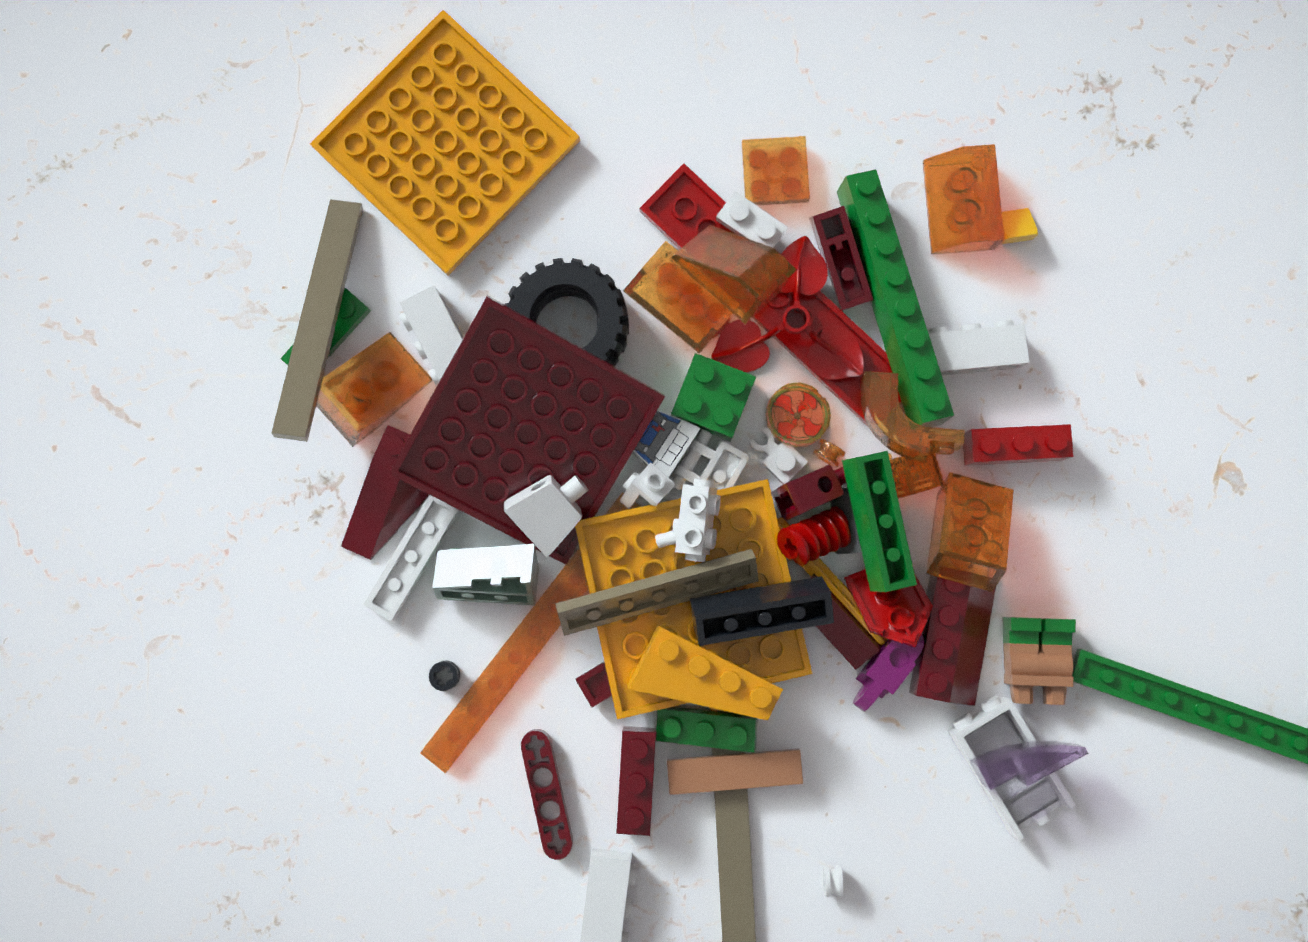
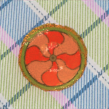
(797, 414)

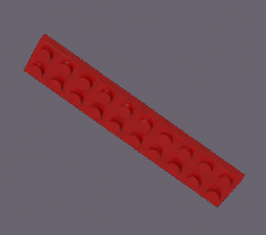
(689, 206)

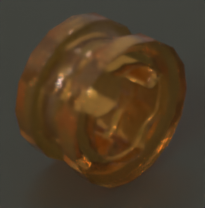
(829, 453)

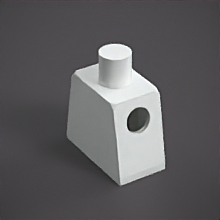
(547, 511)

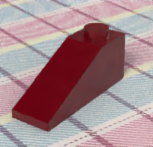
(841, 257)

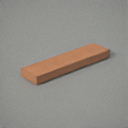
(734, 771)

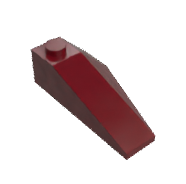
(383, 500)

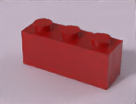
(1018, 444)

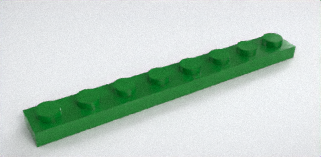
(1191, 705)

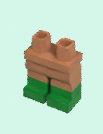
(1038, 655)

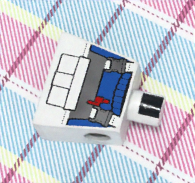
(665, 442)

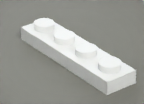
(411, 558)

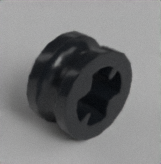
(439, 667)

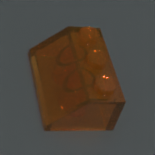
(963, 200)
(678, 300)

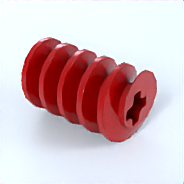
(814, 536)

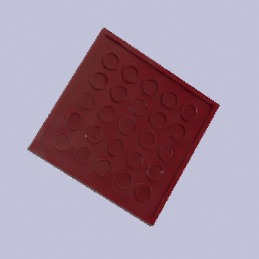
(521, 410)

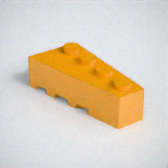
(693, 675)

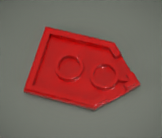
(891, 614)

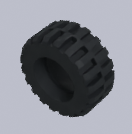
(582, 282)

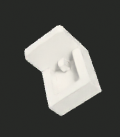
(649, 484)

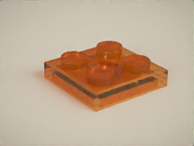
(775, 170)

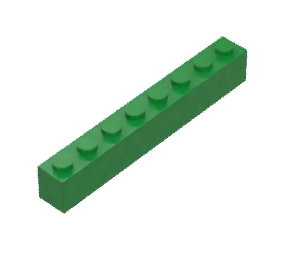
(895, 301)

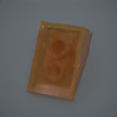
(735, 270)
(370, 388)

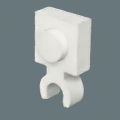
(782, 460)

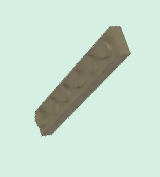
(657, 592)

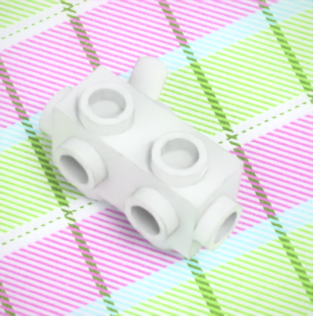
(694, 529)

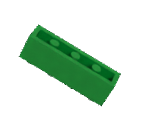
(879, 522)

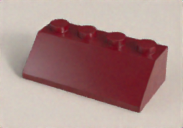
(953, 642)

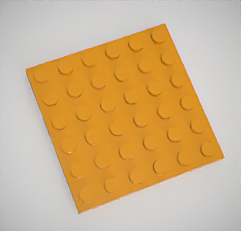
(445, 142)
(624, 550)

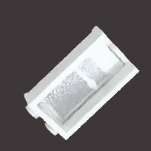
(997, 727)

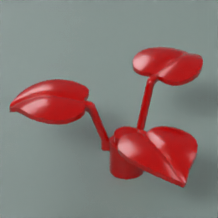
(836, 350)

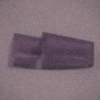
(1025, 761)

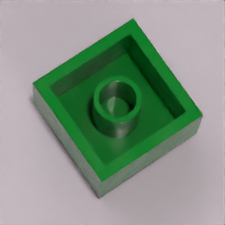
(713, 396)

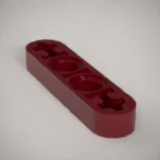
(542, 794)

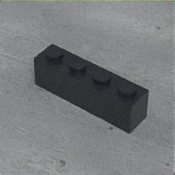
(761, 610)

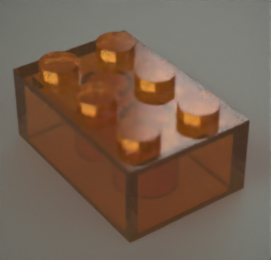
(970, 532)

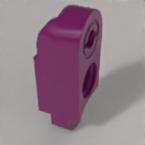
(886, 671)

